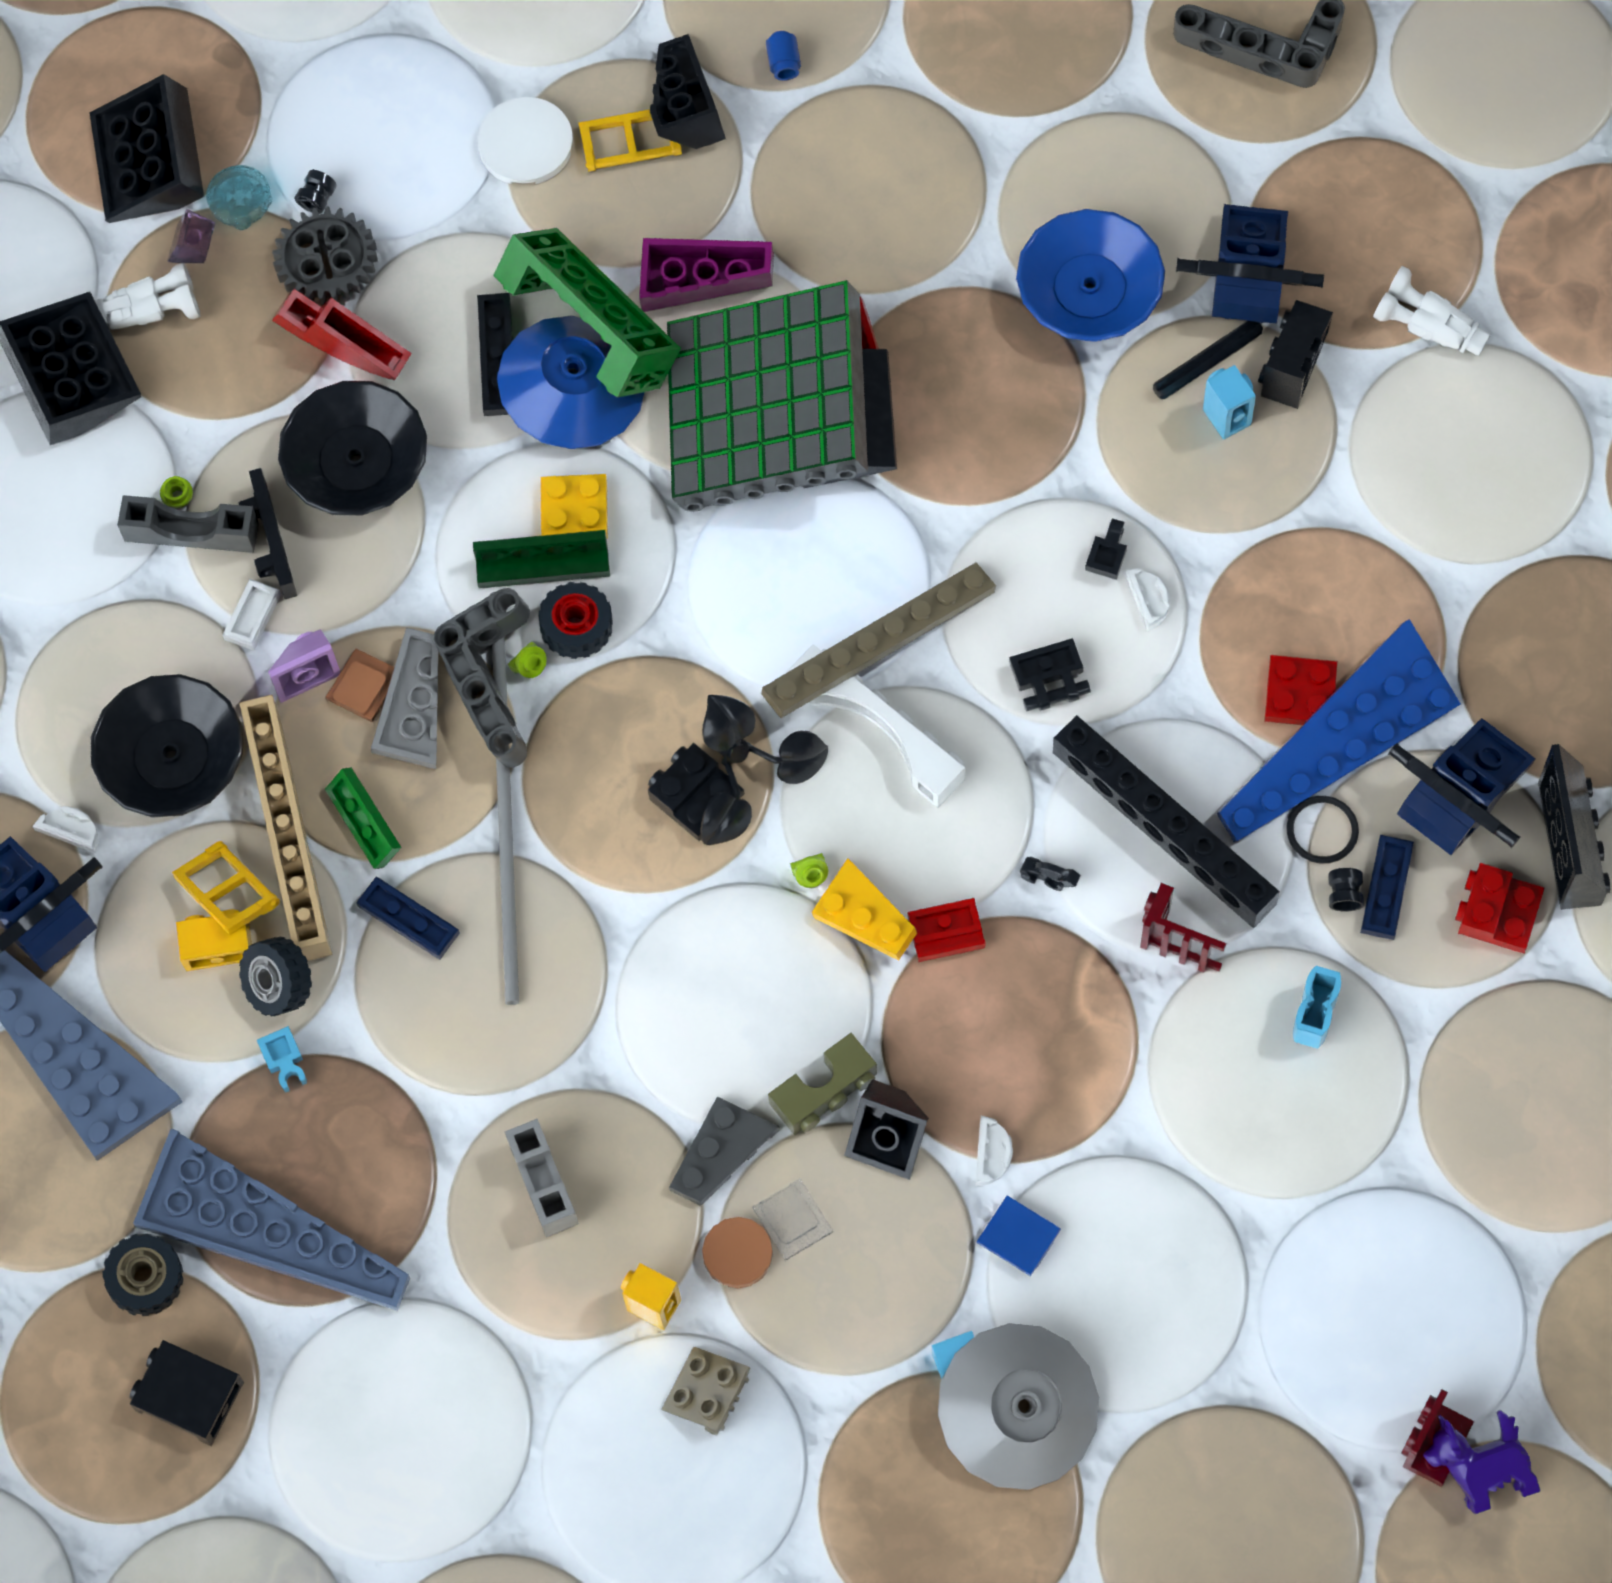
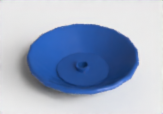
(1094, 250)
(552, 402)

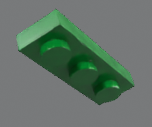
(363, 818)

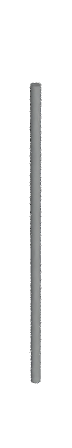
(506, 845)

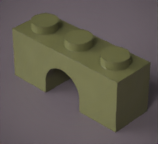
(803, 1105)

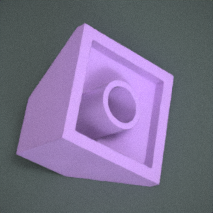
(304, 665)

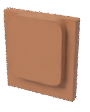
(362, 685)

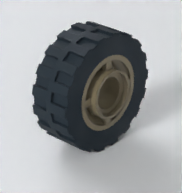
(140, 1253)

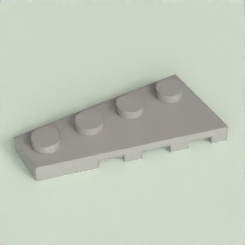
(410, 708)

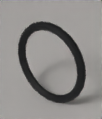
(1322, 859)

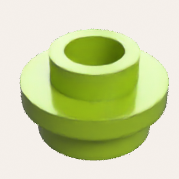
(176, 484)

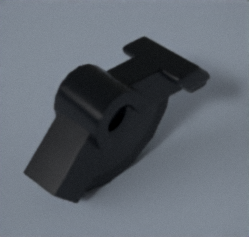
(1052, 875)

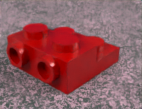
(1499, 908)

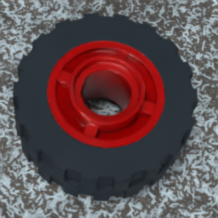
(575, 638)

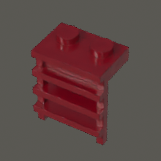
(1158, 932)

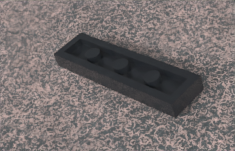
(494, 338)

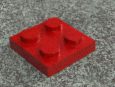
(1297, 688)

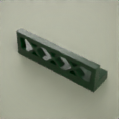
(541, 559)

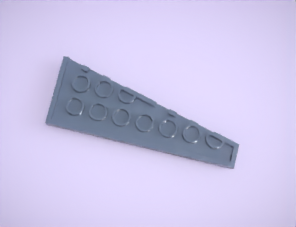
(85, 1071)
(229, 1213)

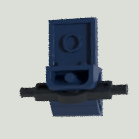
(1250, 265)
(1463, 787)
(39, 910)

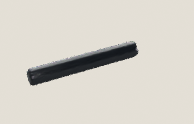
(1207, 359)

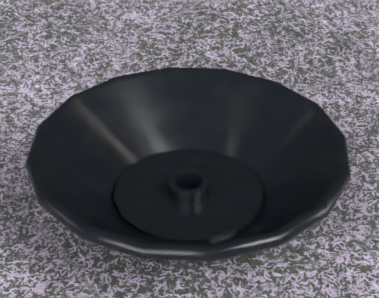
(348, 422)
(163, 717)

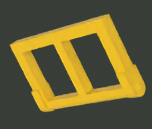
(633, 156)
(219, 849)

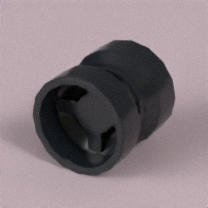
(315, 192)
(1345, 888)

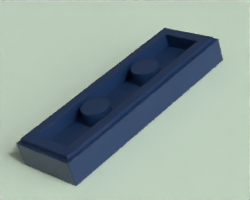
(1387, 887)
(408, 918)

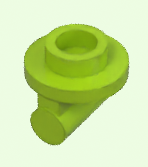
(529, 661)
(810, 871)

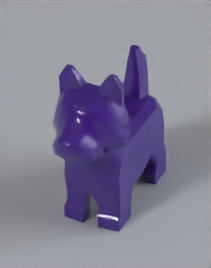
(1485, 1466)

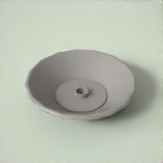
(983, 1415)

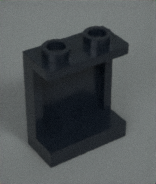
(186, 1391)

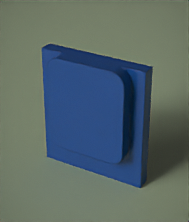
(1018, 1235)

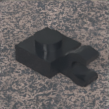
(1108, 553)

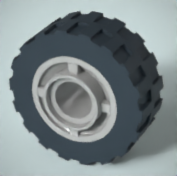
(275, 976)

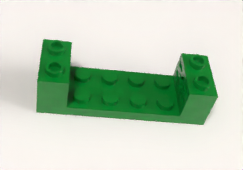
(639, 349)

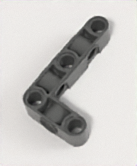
(1270, 52)
(476, 630)

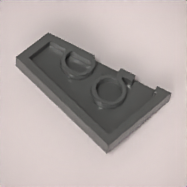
(719, 1149)

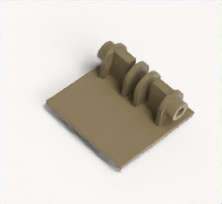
(707, 1389)

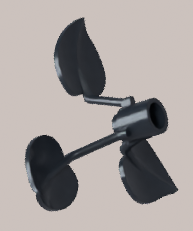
(723, 730)

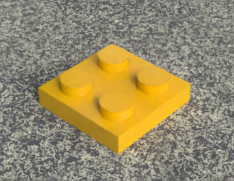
(574, 504)

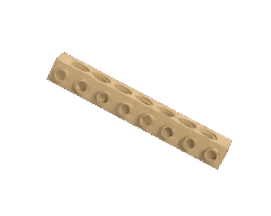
(285, 827)

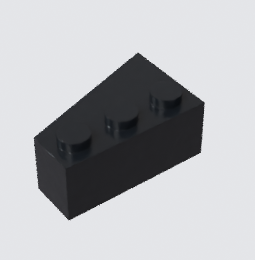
(1294, 353)

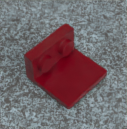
(1422, 1439)

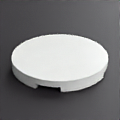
(525, 140)

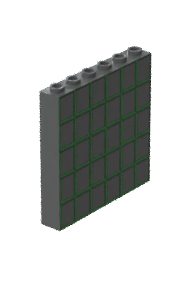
(767, 397)

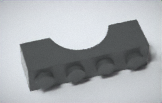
(152, 522)

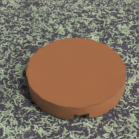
(737, 1252)

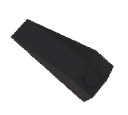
(682, 100)

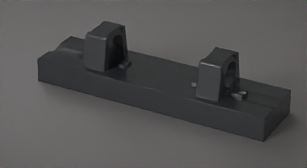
(275, 562)

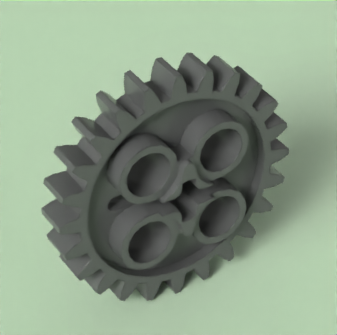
(354, 249)

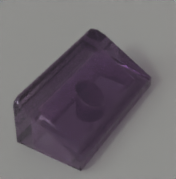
(191, 239)

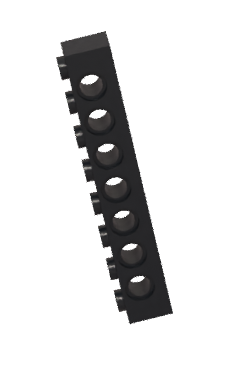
(1165, 821)

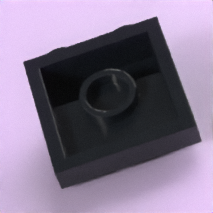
(688, 787)

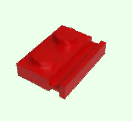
(947, 930)

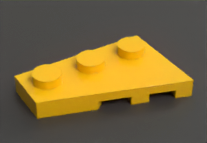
(864, 913)

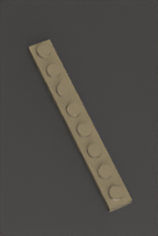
(878, 640)

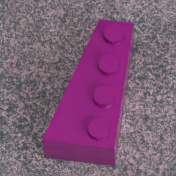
(700, 270)

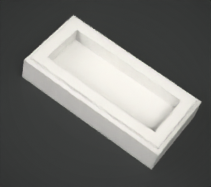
(251, 614)

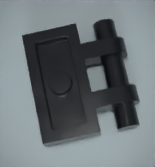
(1048, 665)

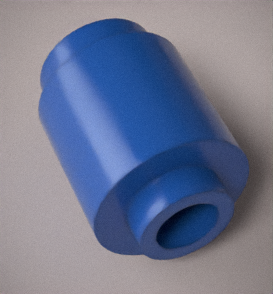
(783, 55)

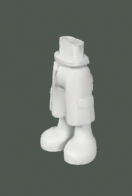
(143, 304)
(1434, 316)

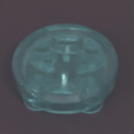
(238, 196)

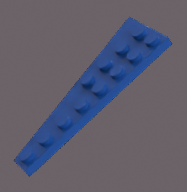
(1372, 711)

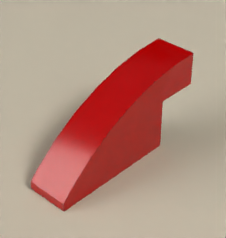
(341, 335)

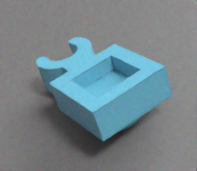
(281, 1054)

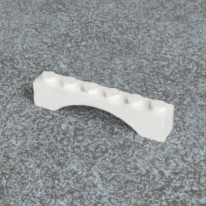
(931, 768)

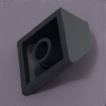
(887, 1130)

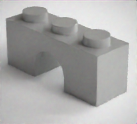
(541, 1177)

